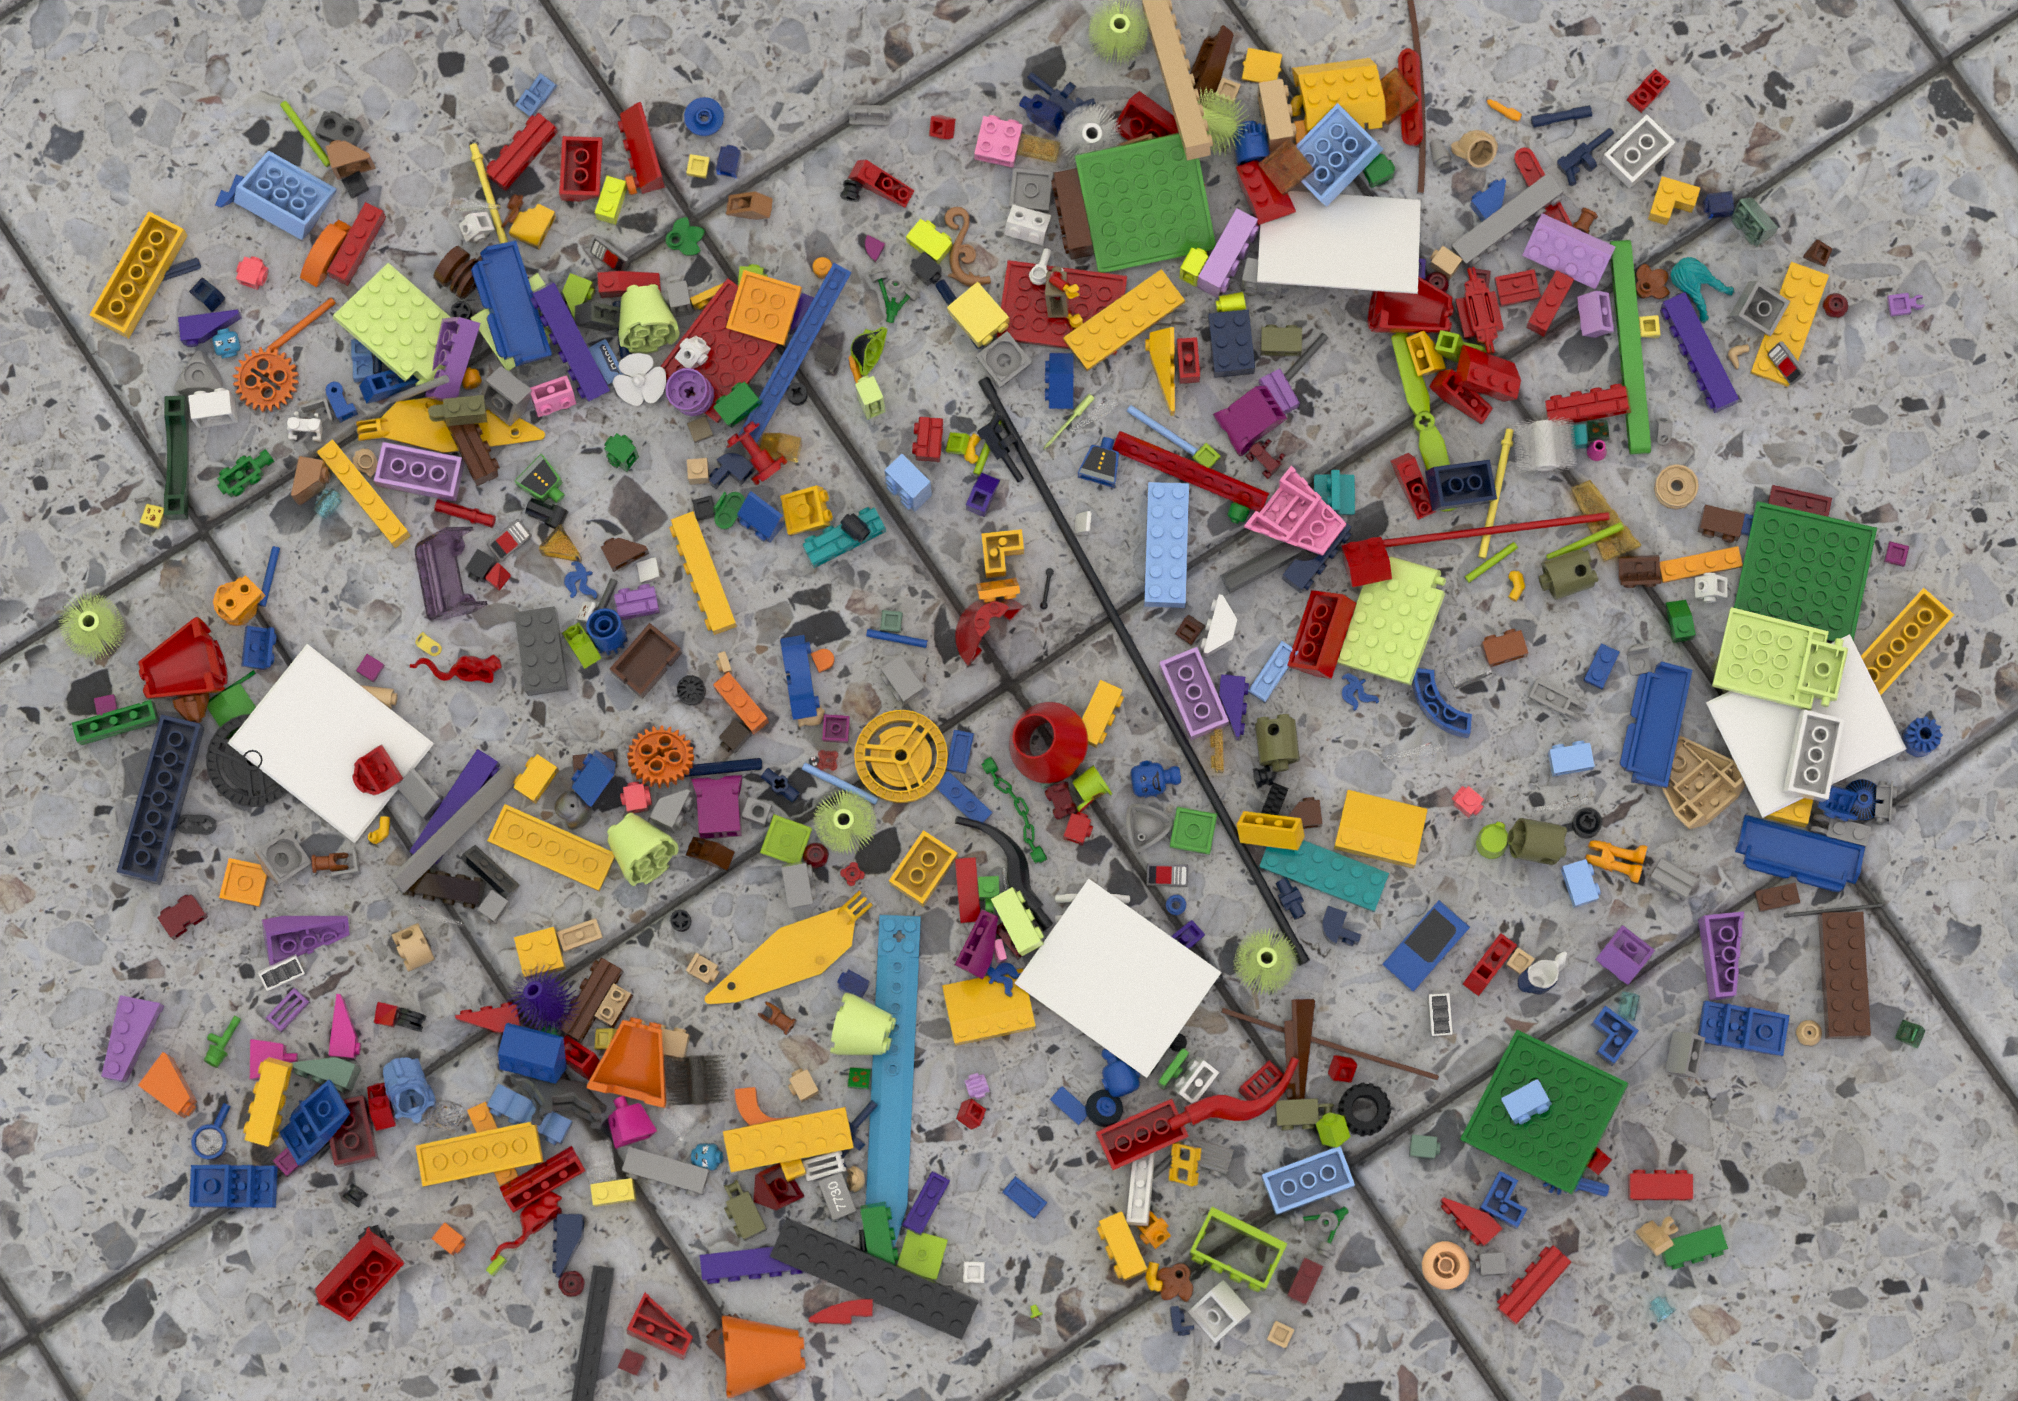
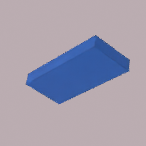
(1069, 1105)

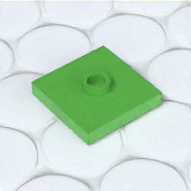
(1193, 830)
(1174, 1069)

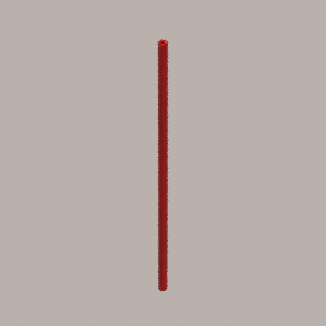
(1496, 529)

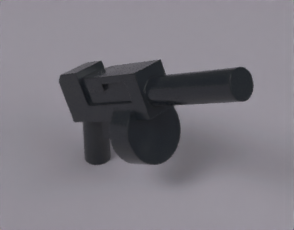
(998, 446)

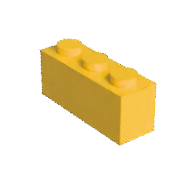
(1100, 711)
(1270, 830)

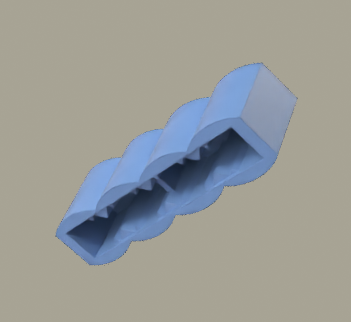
(520, 1111)

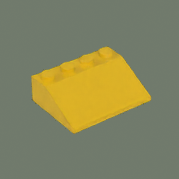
(1380, 829)
(984, 1011)

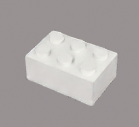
(1638, 151)

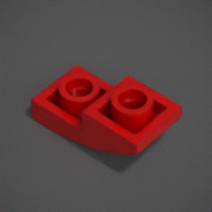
(1648, 90)

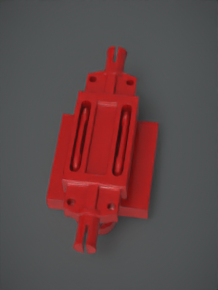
(1479, 312)

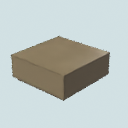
(700, 429)

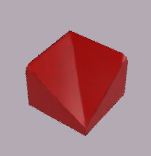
(942, 127)
(498, 576)
(385, 1014)
(1342, 1068)
(971, 1114)

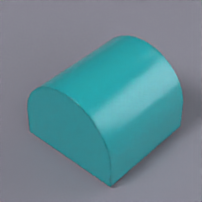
(1579, 440)

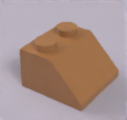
(348, 159)
(309, 479)

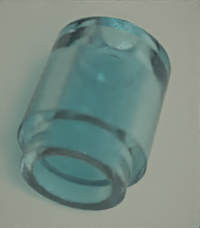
(327, 503)

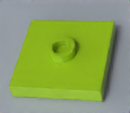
(786, 840)
(922, 1254)

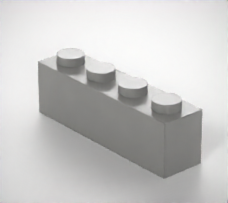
(665, 1171)

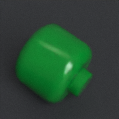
(1237, 512)

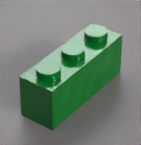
(878, 1231)
(1695, 1247)

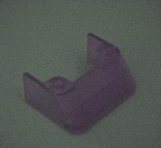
(441, 575)

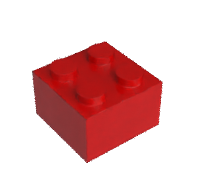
(1366, 561)

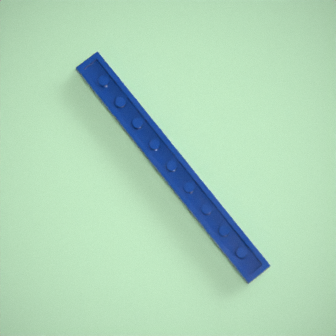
(797, 348)

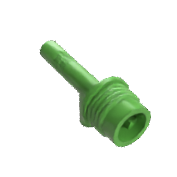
(216, 1054)

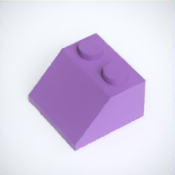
(1625, 955)

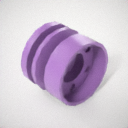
(687, 381)

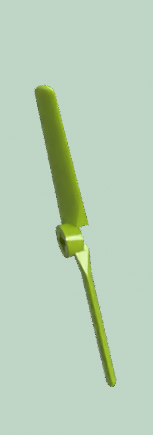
(1430, 440)

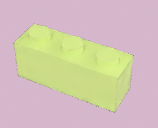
(870, 397)
(1018, 921)

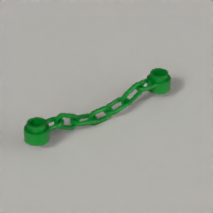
(991, 767)

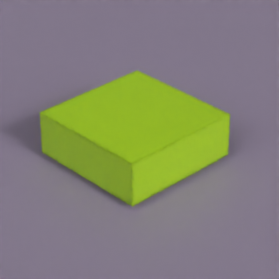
(957, 443)
(1206, 456)
(496, 1265)

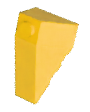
(1162, 358)

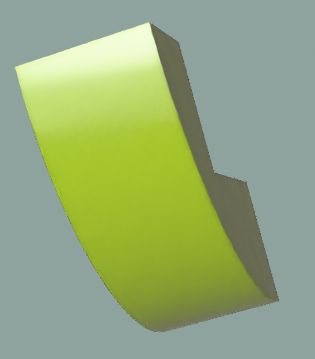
(1450, 345)

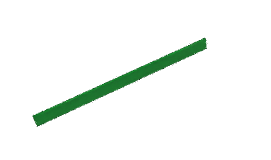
(237, 682)

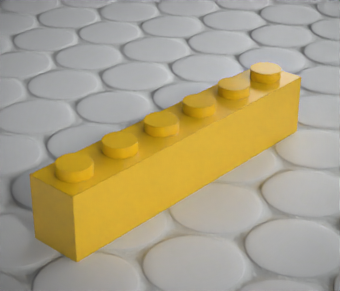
(363, 493)
(703, 572)

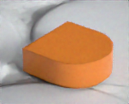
(630, 184)
(823, 659)

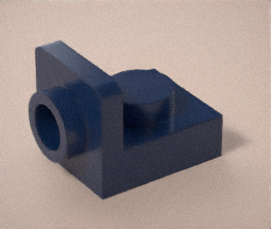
(207, 294)
(1177, 1318)

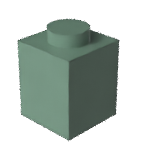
(1424, 1147)

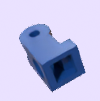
(336, 396)

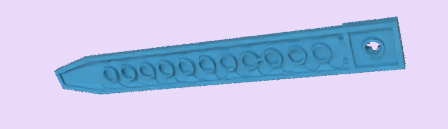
(894, 1069)

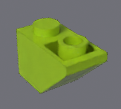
(577, 291)
(581, 645)

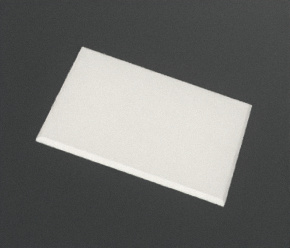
(1343, 245)
(315, 731)
(1763, 733)
(1118, 978)

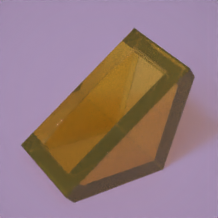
(559, 546)

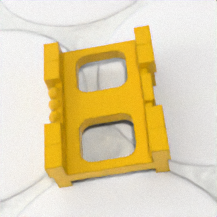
(1191, 1165)

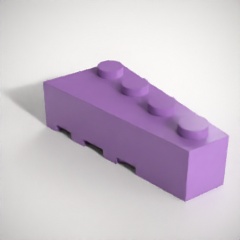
(453, 351)
(1721, 952)

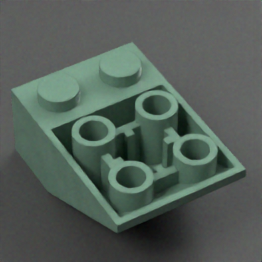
(1753, 221)
(339, 1071)

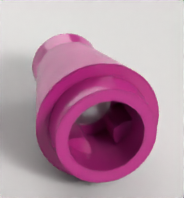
(1594, 453)

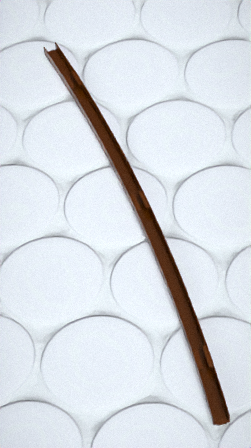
(1422, 146)
(1334, 1046)

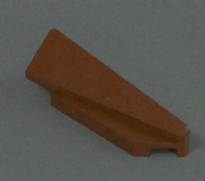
(1211, 62)
(1297, 1044)

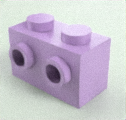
(1595, 314)

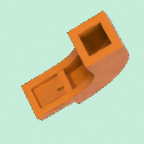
(323, 252)
(748, 1106)

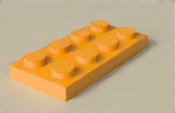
(990, 590)

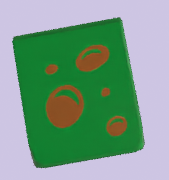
(859, 1078)

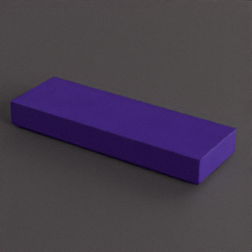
(926, 1203)

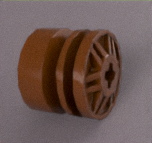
(456, 271)

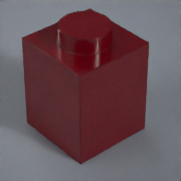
(632, 1362)

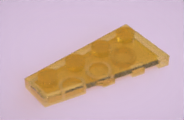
(1592, 502)

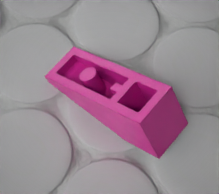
(343, 1035)

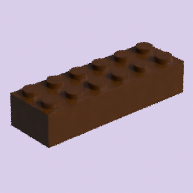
(1844, 975)

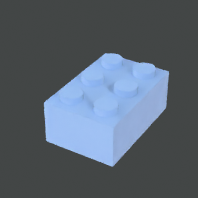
(908, 483)

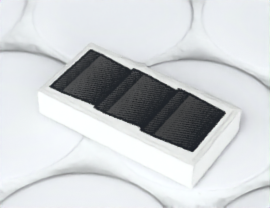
(281, 972)
(1440, 1014)

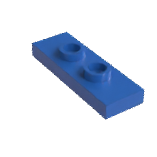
(963, 798)

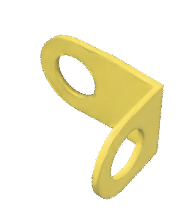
(427, 643)

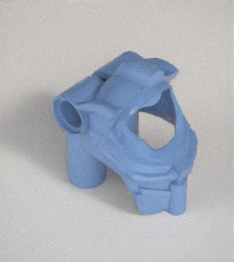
(408, 1085)

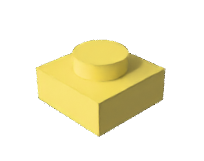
(698, 166)

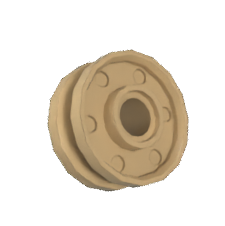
(1676, 499)

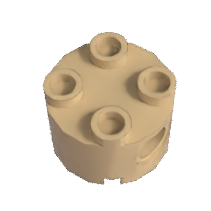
(413, 947)

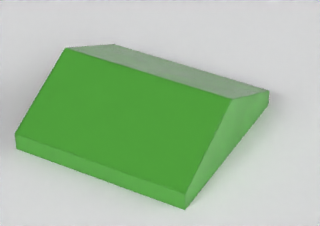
(230, 704)

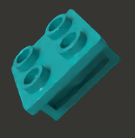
(1337, 491)

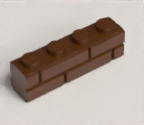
(474, 452)
(591, 996)

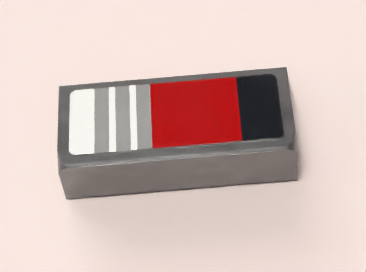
(609, 255)
(1786, 363)
(509, 540)
(1167, 874)

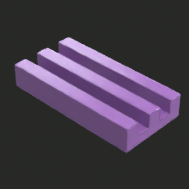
(299, 997)

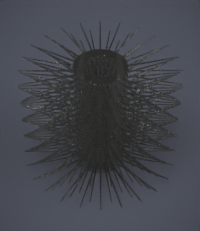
(696, 1084)

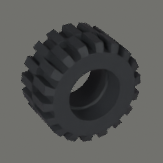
(1377, 1096)

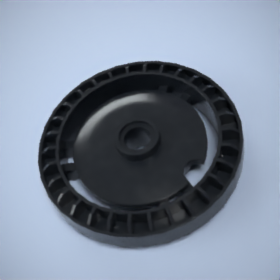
(239, 770)

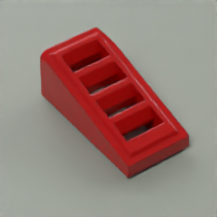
(1248, 1094)

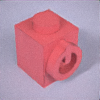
(252, 272)
(636, 797)
(1468, 801)

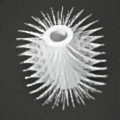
(1099, 133)
(1544, 445)

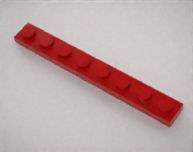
(1190, 471)

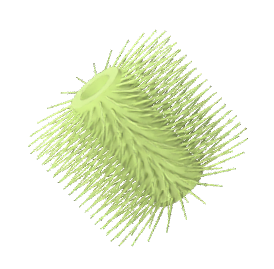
(1118, 31)
(1219, 123)
(91, 626)
(844, 832)
(1261, 969)

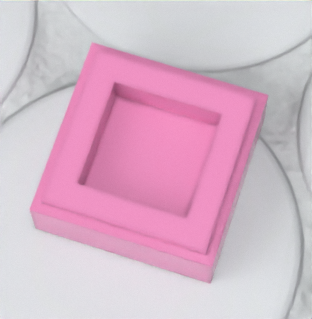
(999, 951)

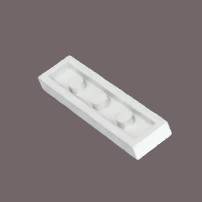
(1140, 1191)

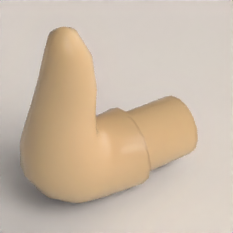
(1735, 351)

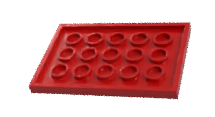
(1027, 305)
(732, 355)

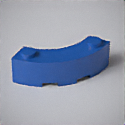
(799, 682)
(1436, 709)

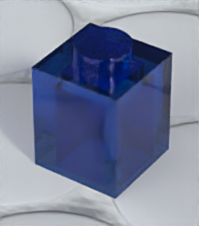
(728, 161)
(1719, 205)
(853, 983)

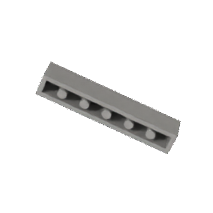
(1507, 220)

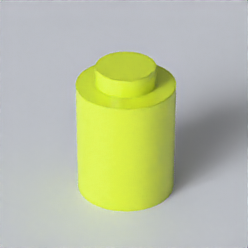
(1230, 302)

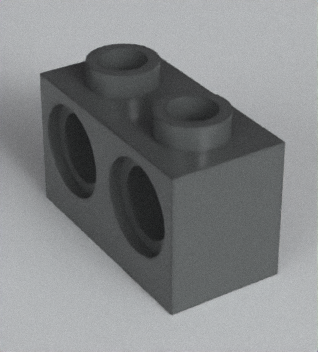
(338, 132)
(597, 316)

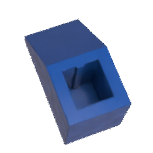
(1490, 200)

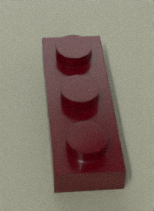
(1800, 500)

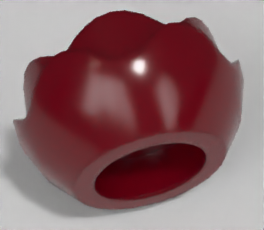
(1440, 278)
(1831, 310)
(818, 861)
(564, 1283)

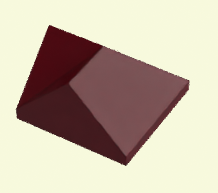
(773, 1189)

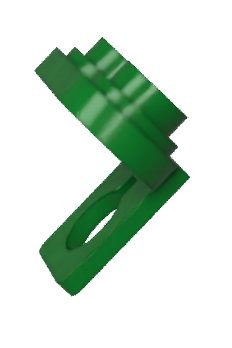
(727, 509)

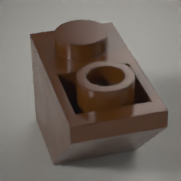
(710, 853)

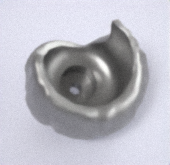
(576, 816)

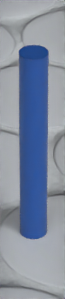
(269, 575)
(896, 638)

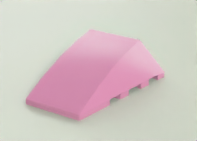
(1298, 516)

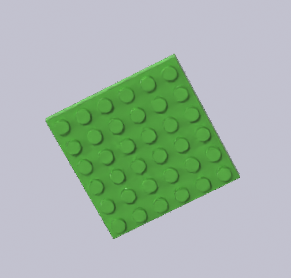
(1144, 203)

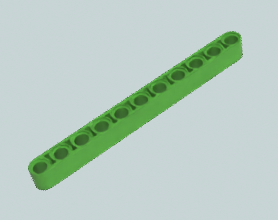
(1630, 346)

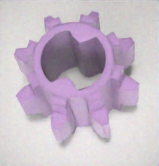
(976, 1085)

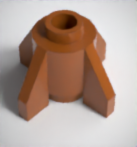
(192, 707)

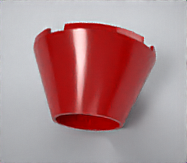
(1066, 751)

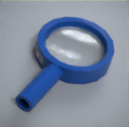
(210, 1140)

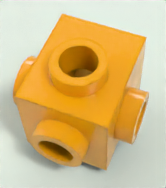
(1156, 1233)

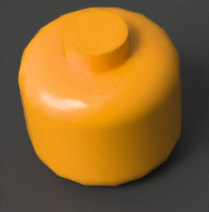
(821, 267)
(471, 379)

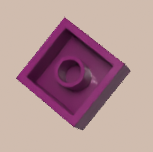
(836, 728)

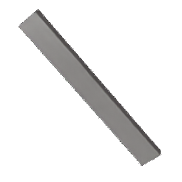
(454, 829)

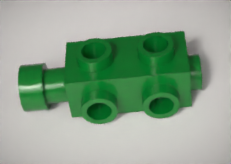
(239, 473)

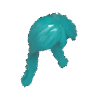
(1688, 277)

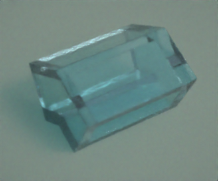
(1628, 1006)

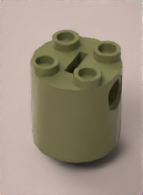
(1560, 574)
(1277, 749)
(1537, 841)

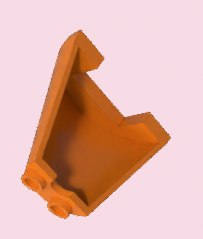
(633, 1064)
(758, 1354)

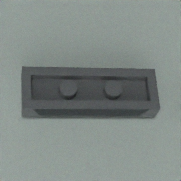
(490, 871)

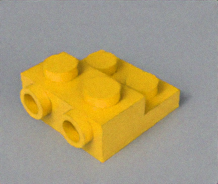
(806, 510)

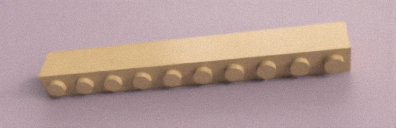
(1177, 78)

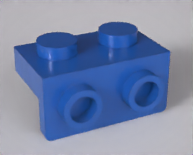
(258, 647)
(1839, 803)

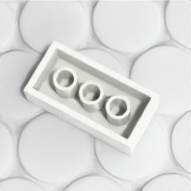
(1813, 755)

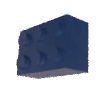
(1231, 343)
(1461, 485)

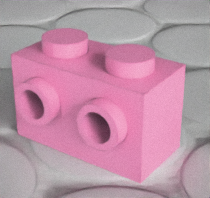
(552, 396)

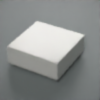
(973, 1272)

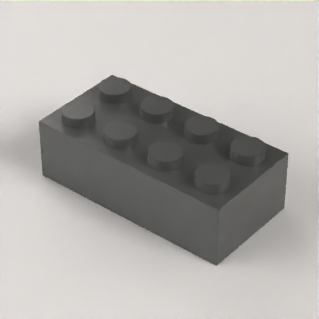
(541, 651)

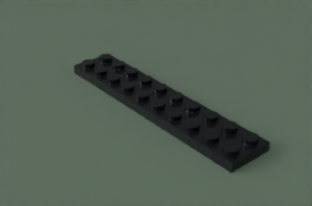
(874, 1278)

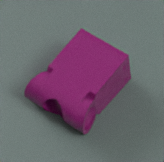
(1250, 418)
(718, 806)

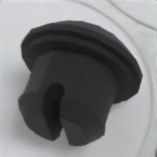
(1179, 1043)

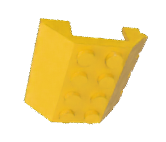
(1349, 83)

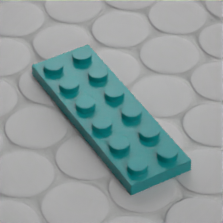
(1328, 873)

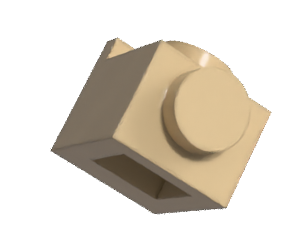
(694, 969)

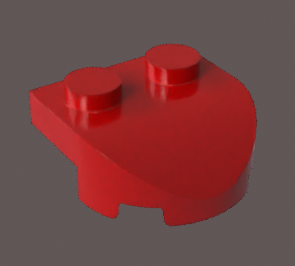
(376, 772)

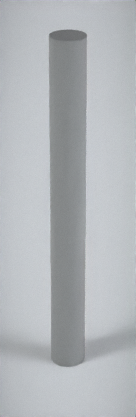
(419, 389)

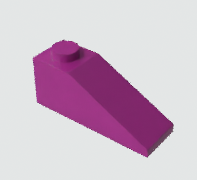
(979, 946)

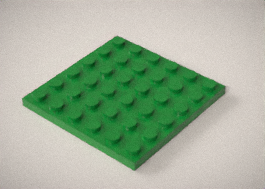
(1805, 569)
(1563, 1138)

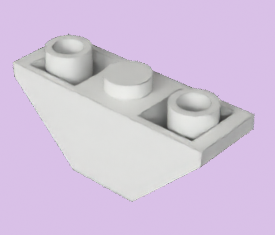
(1220, 627)

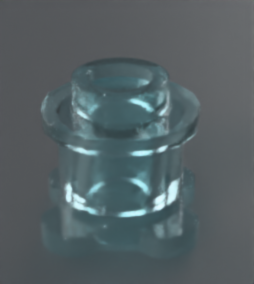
(1661, 1308)

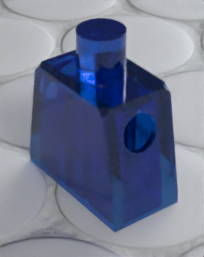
(1044, 113)

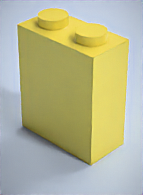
(978, 315)

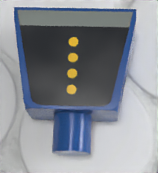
(1100, 464)

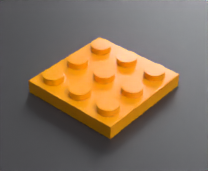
(764, 307)

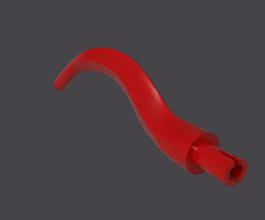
(1231, 1108)

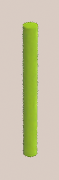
(305, 133)
(1587, 540)

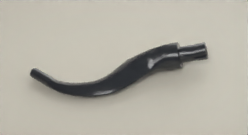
(1017, 868)

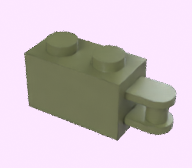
(460, 410)
(1299, 1113)
(743, 1212)

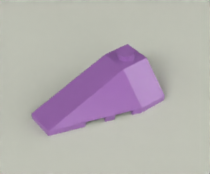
(301, 934)

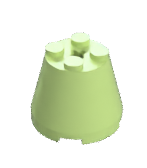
(645, 320)
(640, 849)
(861, 1028)

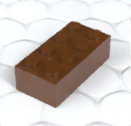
(1074, 218)

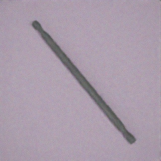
(1833, 910)

